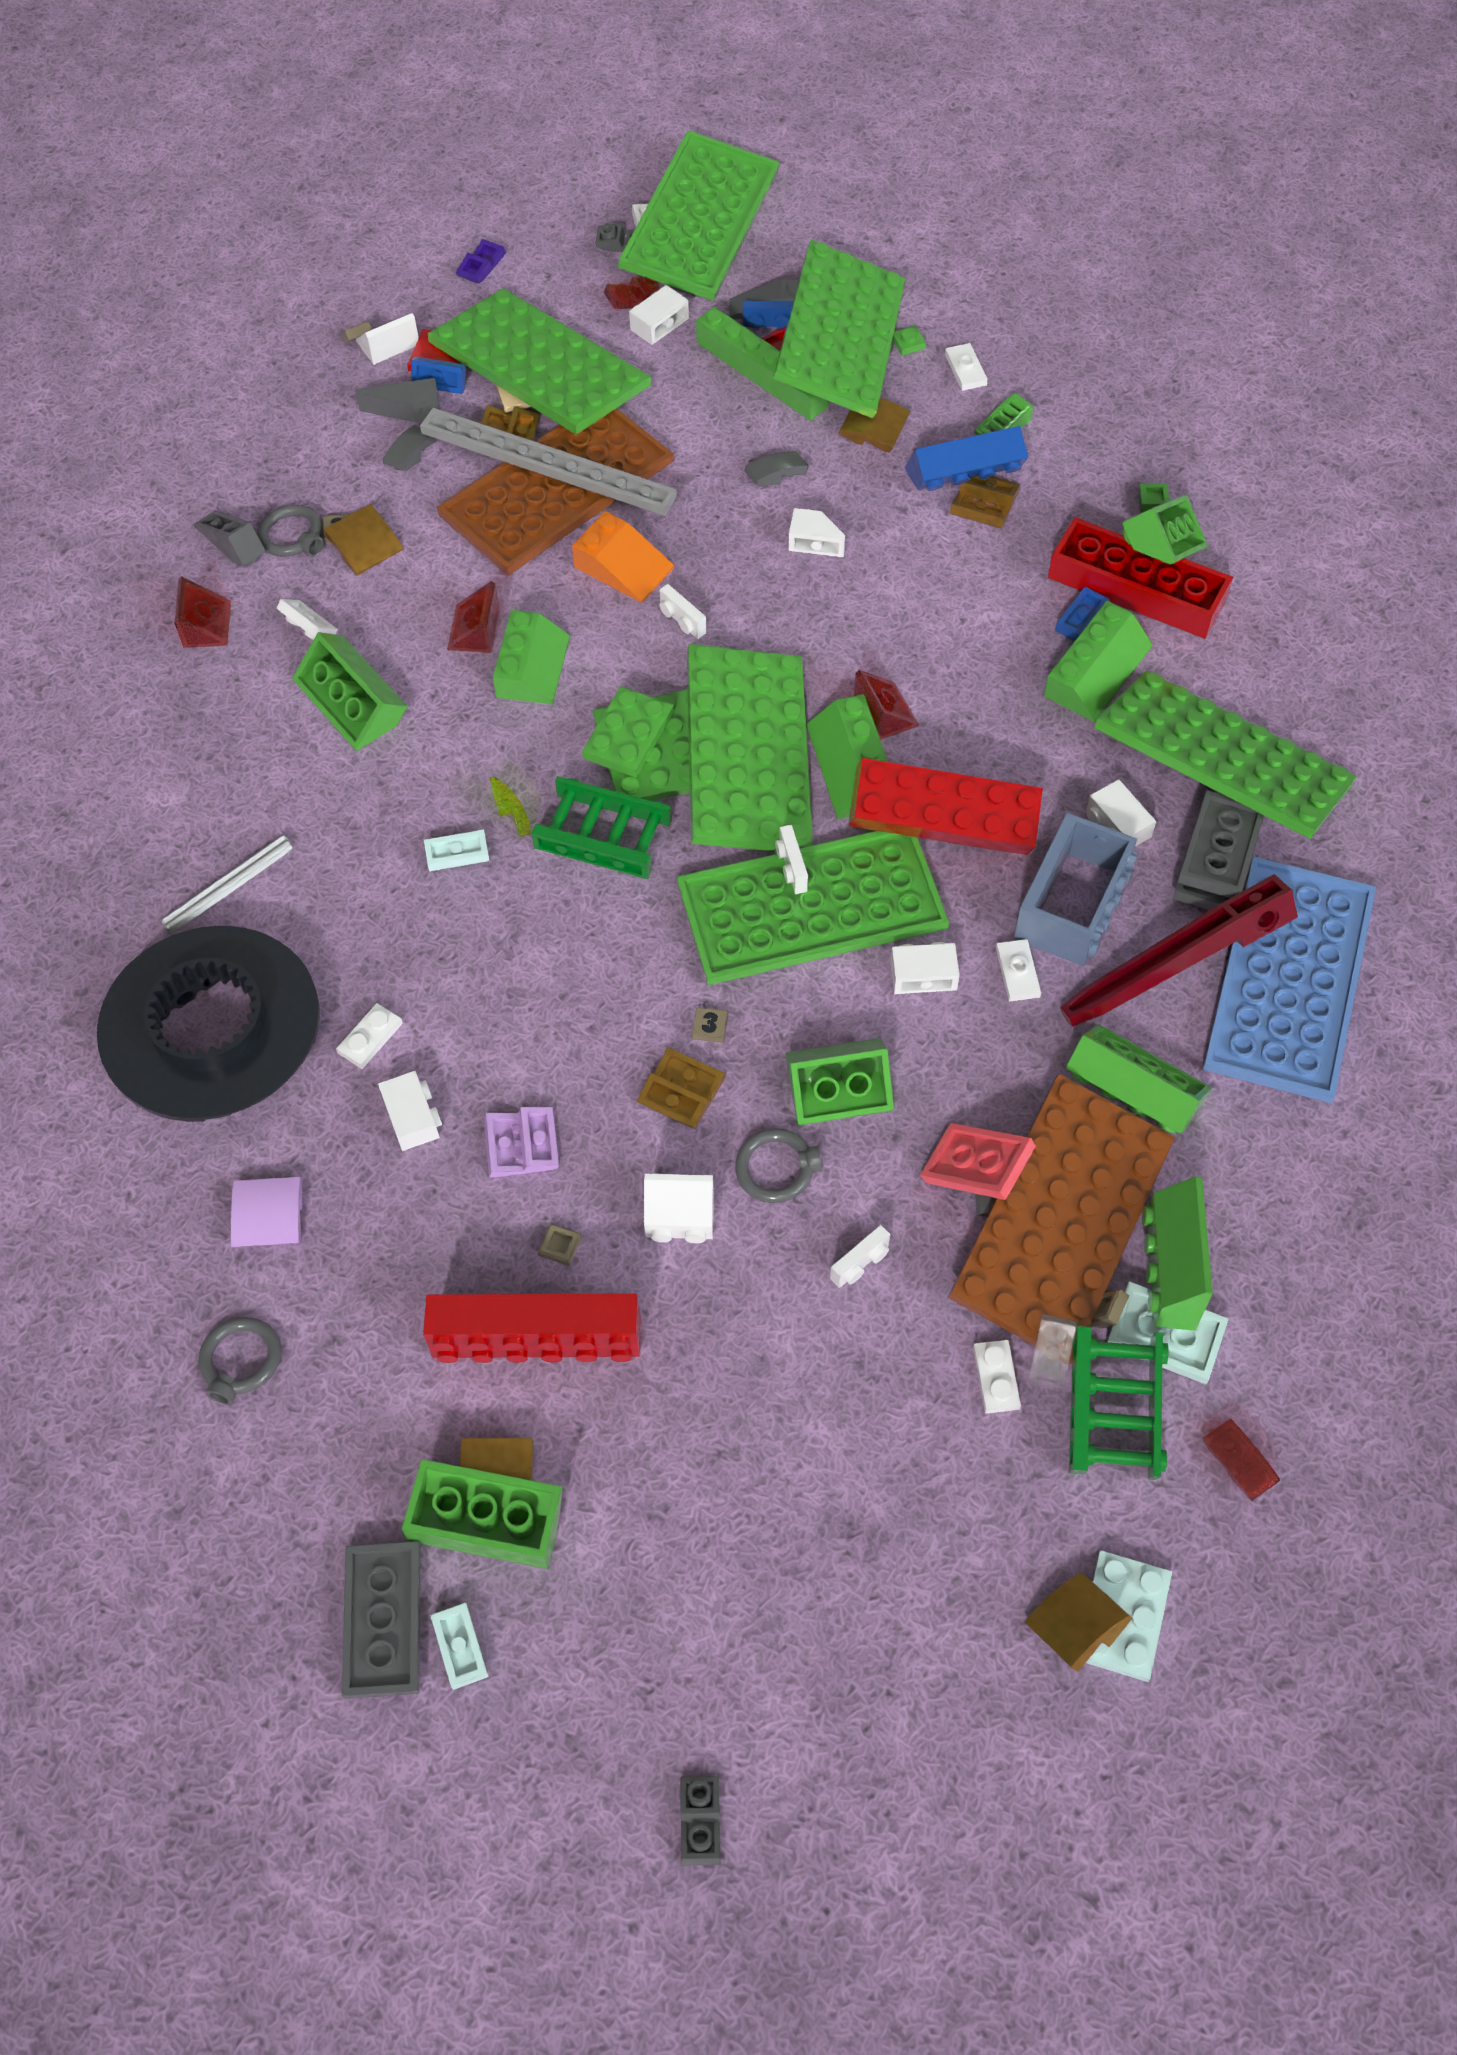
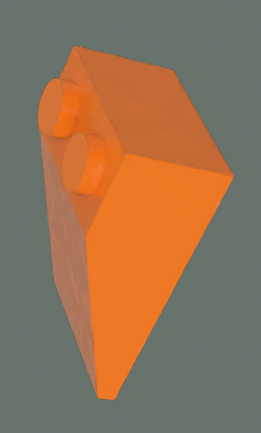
(620, 557)

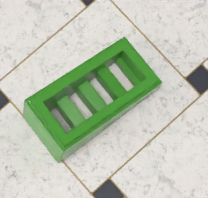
(1014, 407)

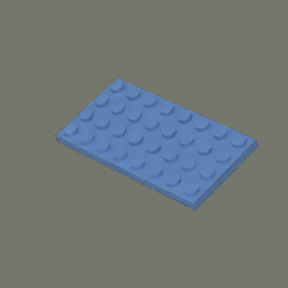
(1294, 990)

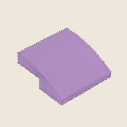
(521, 1141)
(266, 1212)

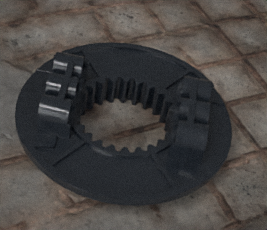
(226, 1079)

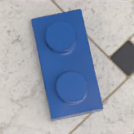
(766, 313)
(448, 375)
(1080, 613)

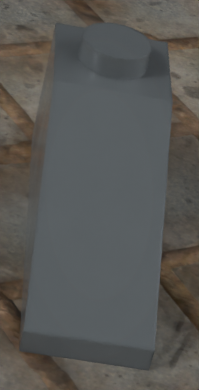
(776, 291)
(402, 401)
(232, 537)

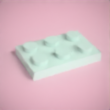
(1190, 1351)
(1143, 1595)

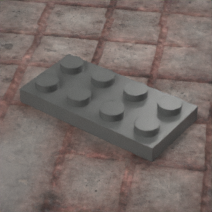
(381, 1620)

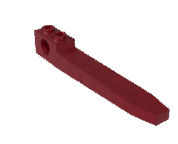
(1238, 919)

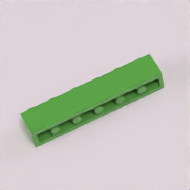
(753, 359)

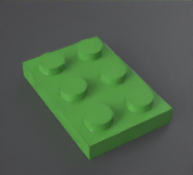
(628, 731)

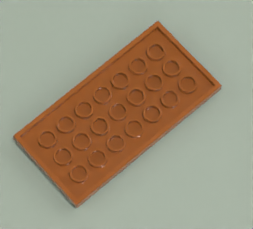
(522, 513)
(1066, 1215)

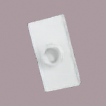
(966, 366)
(1018, 970)

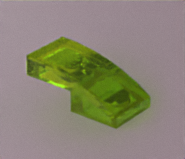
(508, 803)

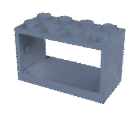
(1095, 845)

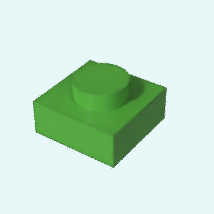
(908, 340)
(1152, 495)

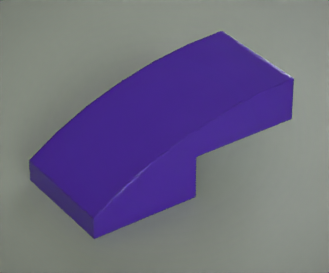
(480, 263)

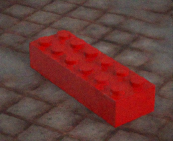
(1174, 593)
(945, 806)
(532, 1326)

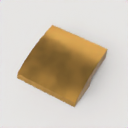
(519, 422)
(879, 431)
(990, 490)
(363, 539)
(681, 1088)
(499, 1456)
(1078, 1620)

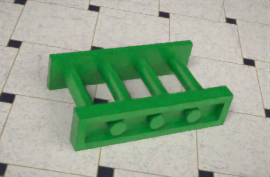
(596, 852)
(1085, 1418)

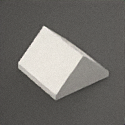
(389, 339)

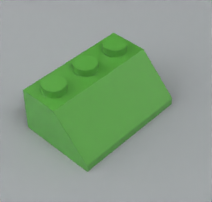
(530, 658)
(840, 1081)

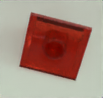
(201, 615)
(475, 621)
(885, 704)

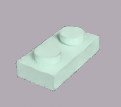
(456, 850)
(459, 1646)

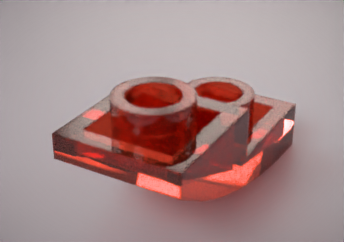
(629, 296)
(1241, 1459)

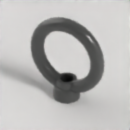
(309, 543)
(809, 1162)
(224, 1387)

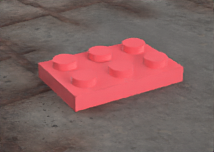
(978, 1160)

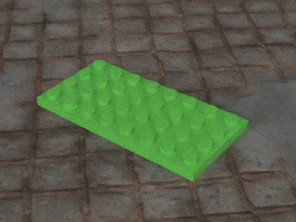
(699, 215)
(840, 329)
(539, 360)
(747, 748)
(1227, 753)
(856, 898)

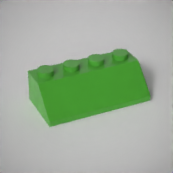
(1166, 531)
(1098, 662)
(348, 690)
(840, 740)
(1138, 1079)
(1178, 1255)
(483, 1514)

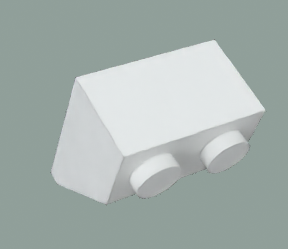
(678, 1207)

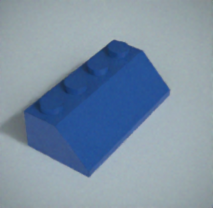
(967, 458)

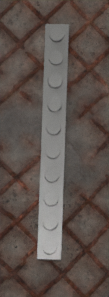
(549, 461)

